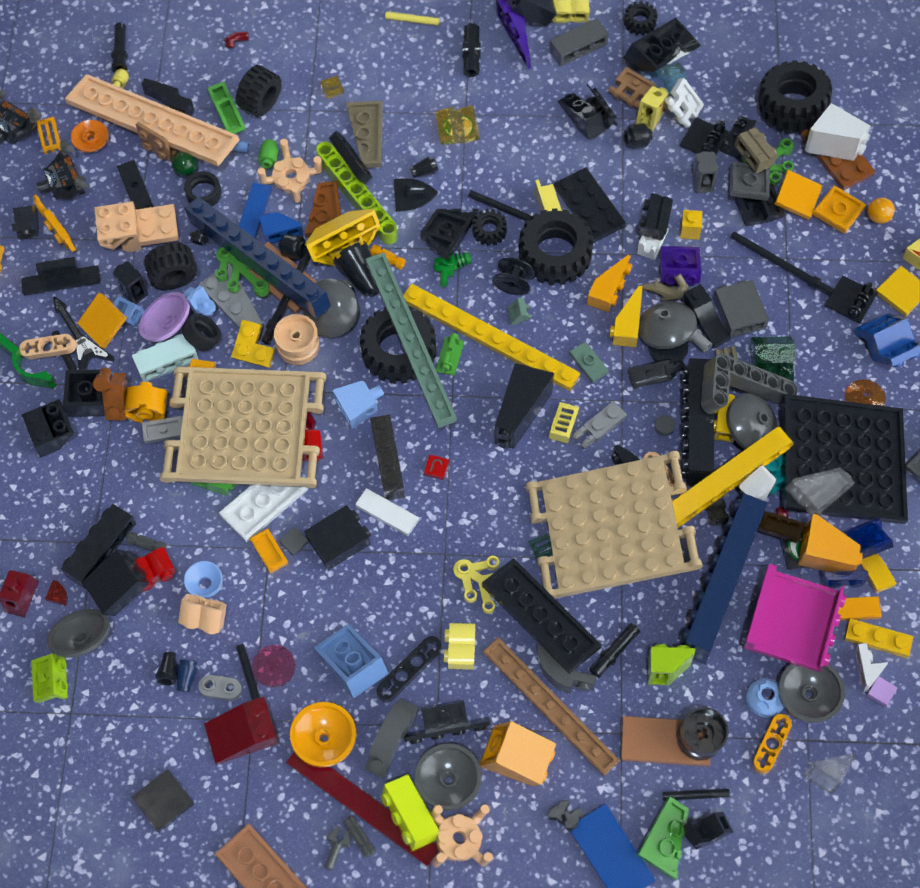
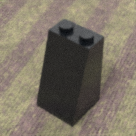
(523, 400)

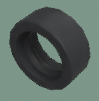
(199, 178)
(197, 339)

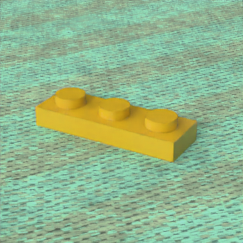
(879, 638)

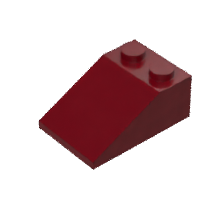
(241, 731)

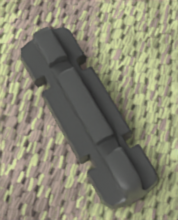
(144, 542)
(359, 836)

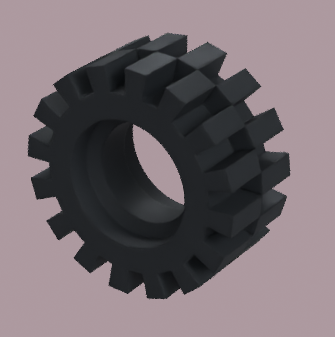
(640, 10)
(485, 218)

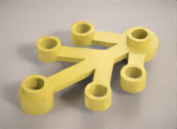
(472, 573)

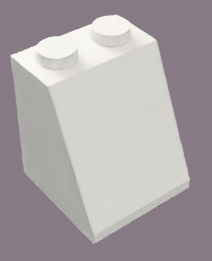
(838, 135)

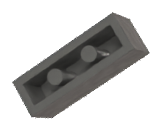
(578, 42)

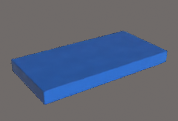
(611, 851)

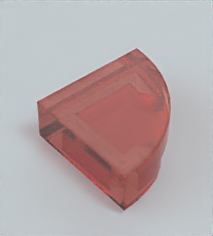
(57, 594)

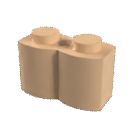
(202, 613)

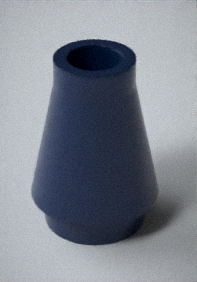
(185, 675)

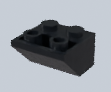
(48, 427)

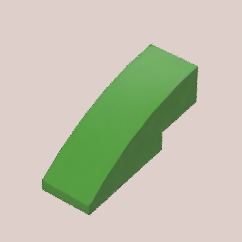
(226, 108)

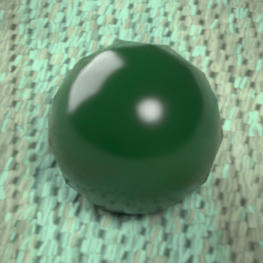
(184, 164)

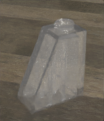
(820, 489)

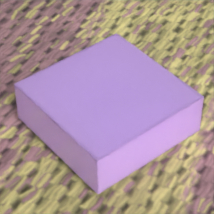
(882, 691)

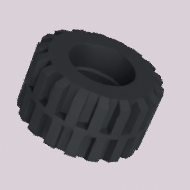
(258, 90)
(170, 266)

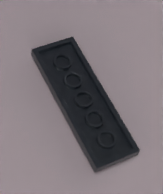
(541, 615)

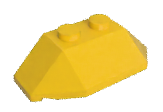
(340, 233)

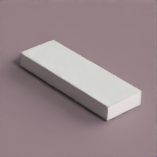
(387, 512)

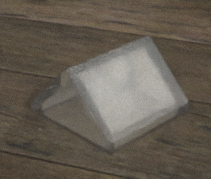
(829, 772)

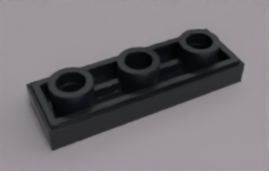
(134, 185)

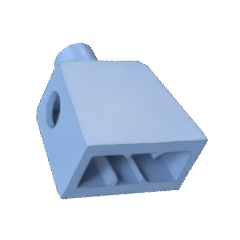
(357, 401)

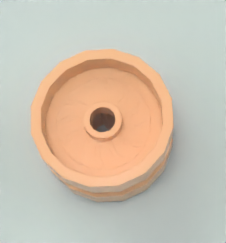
(296, 339)

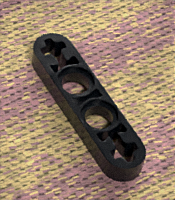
(350, 157)
(408, 668)

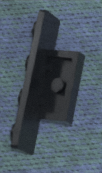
(59, 275)
(445, 719)

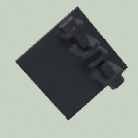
(601, 105)
(705, 136)
(852, 298)

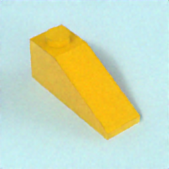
(627, 322)

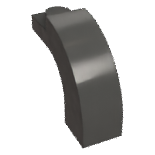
(559, 677)
(389, 737)

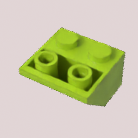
(667, 663)

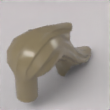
(667, 292)

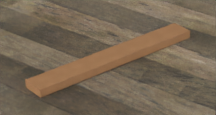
(551, 707)

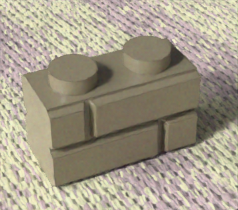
(756, 150)

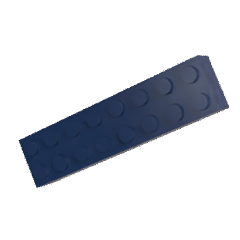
(723, 576)

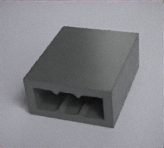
(740, 308)

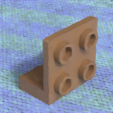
(155, 142)

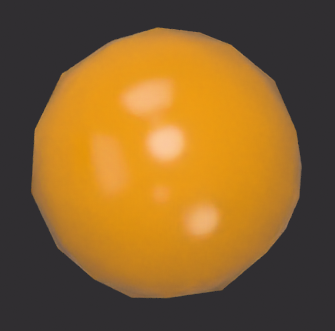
(881, 210)

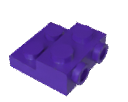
(680, 260)

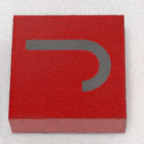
(436, 467)

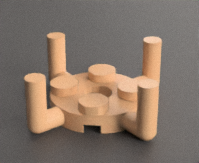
(287, 166)
(470, 832)

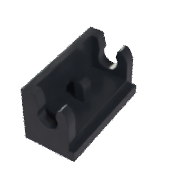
(738, 128)

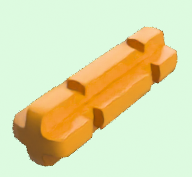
(392, 258)

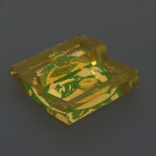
(457, 125)

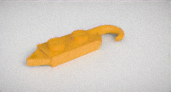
(53, 224)

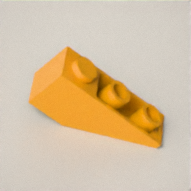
(605, 287)

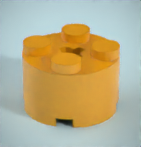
(145, 402)

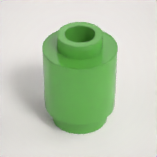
(268, 154)

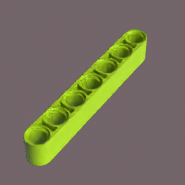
(330, 159)

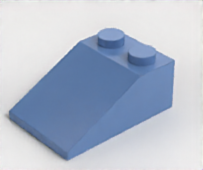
(351, 660)

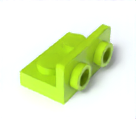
(49, 678)

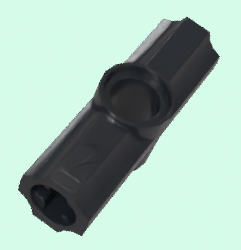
(471, 50)

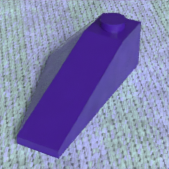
(515, 27)

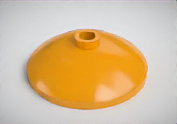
(318, 721)

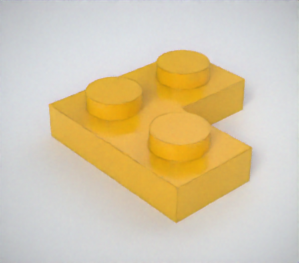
(246, 346)

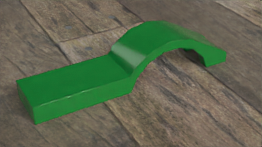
(40, 379)

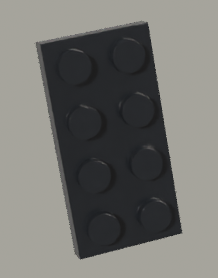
(589, 201)

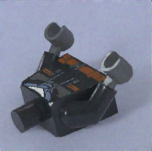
(14, 122)
(62, 176)

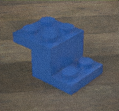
(889, 339)

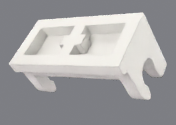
(650, 247)

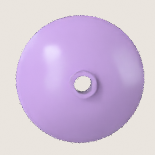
(164, 317)

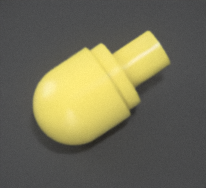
(120, 78)

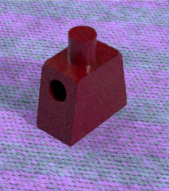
(17, 589)

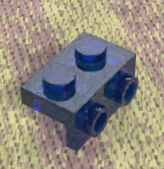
(870, 537)
(849, 578)

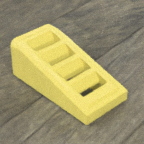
(560, 435)

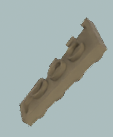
(367, 126)

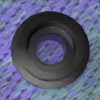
(198, 237)

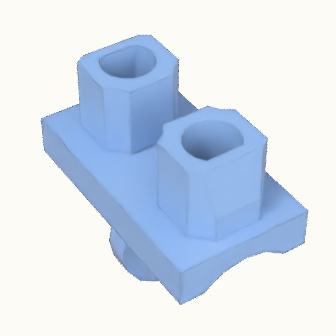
(200, 301)

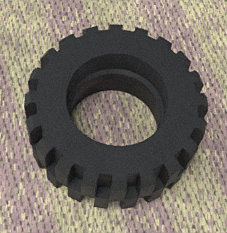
(794, 78)
(556, 225)
(388, 365)

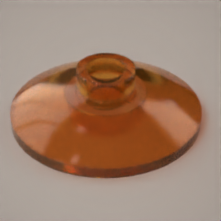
(856, 389)

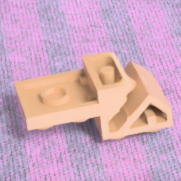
(135, 227)

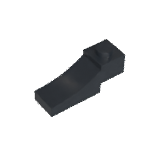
(168, 96)
(706, 316)

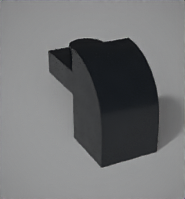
(25, 221)
(707, 830)

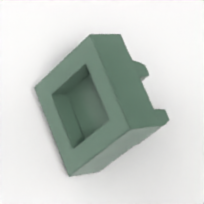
(518, 311)

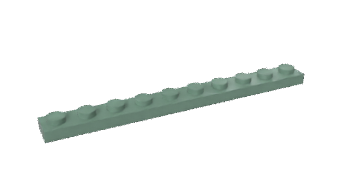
(411, 340)

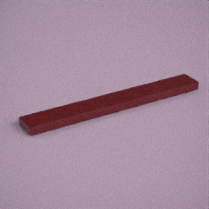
(361, 805)

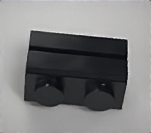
(656, 216)
(130, 283)

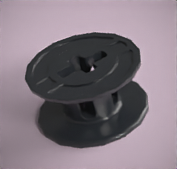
(513, 276)

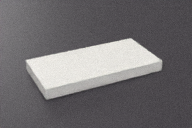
(259, 507)

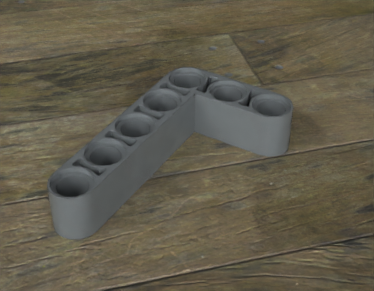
(726, 371)

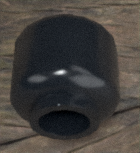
(637, 135)
(292, 246)

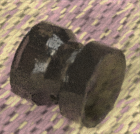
(717, 513)

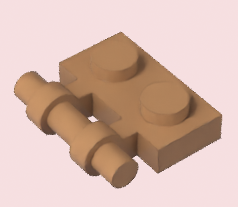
(633, 83)

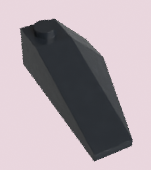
(656, 48)

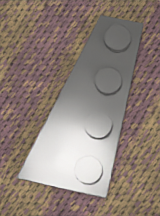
(233, 305)

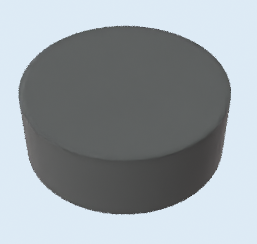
(664, 425)

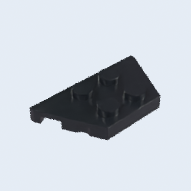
(447, 229)

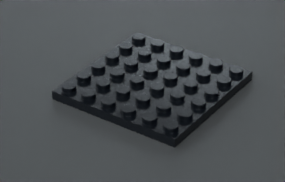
(860, 441)

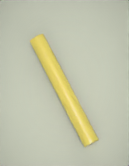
(412, 18)

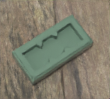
(589, 362)

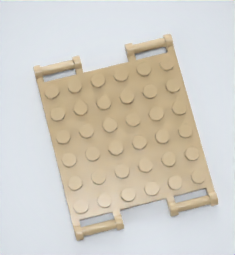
(243, 427)
(613, 526)

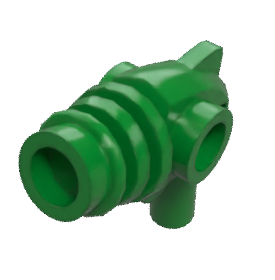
(447, 267)

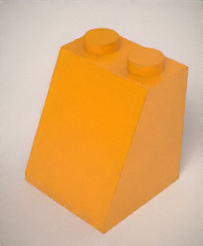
(828, 548)
(518, 754)

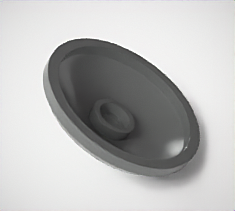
(343, 310)
(667, 325)
(750, 419)
(78, 633)
(825, 686)
(446, 762)

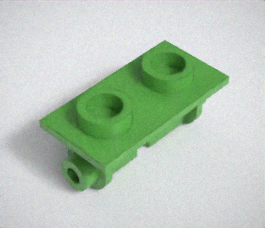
(450, 355)

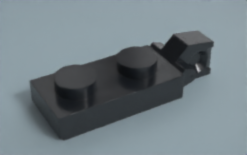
(654, 372)

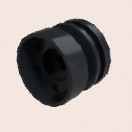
(703, 721)

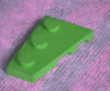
(665, 837)

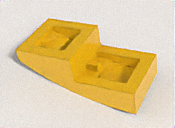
(878, 573)

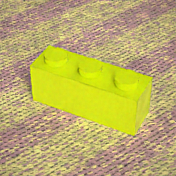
(409, 812)

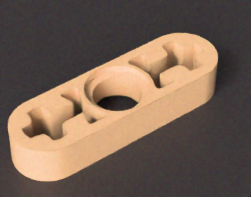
(39, 343)

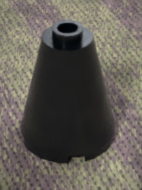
(354, 267)

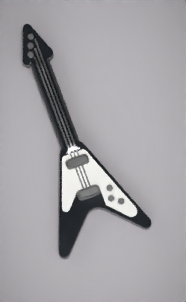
(85, 347)

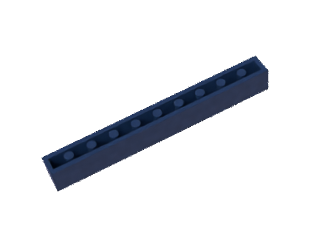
(258, 257)

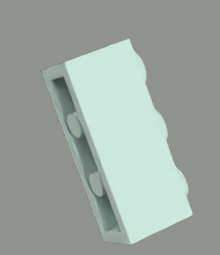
(164, 357)

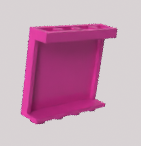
(795, 620)

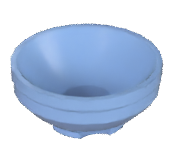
(200, 571)
(761, 706)

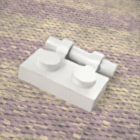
(688, 99)

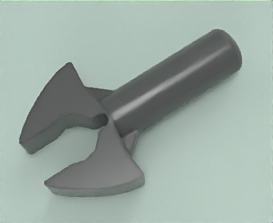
(335, 850)

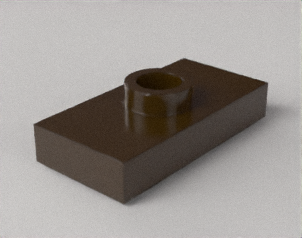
(781, 527)

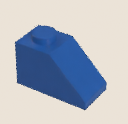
(277, 225)

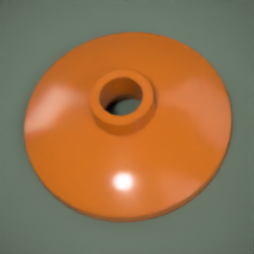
(89, 130)

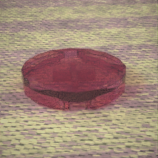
(274, 666)

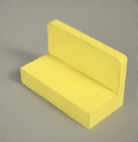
(546, 197)

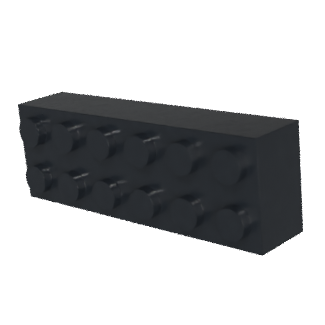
(697, 427)

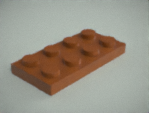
(843, 171)

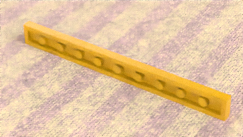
(489, 336)

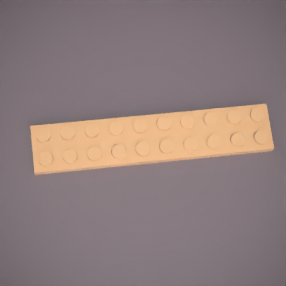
(128, 108)

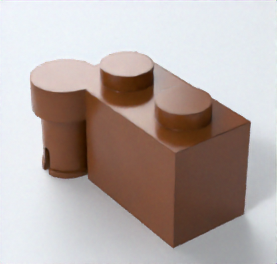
(113, 393)

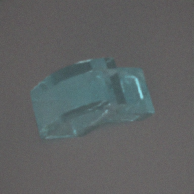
(670, 75)

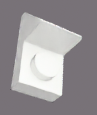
(758, 483)
(867, 672)

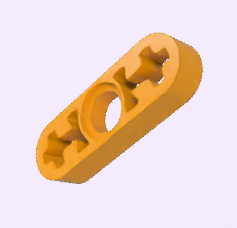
(771, 760)

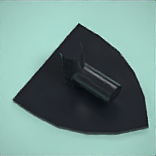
(412, 194)

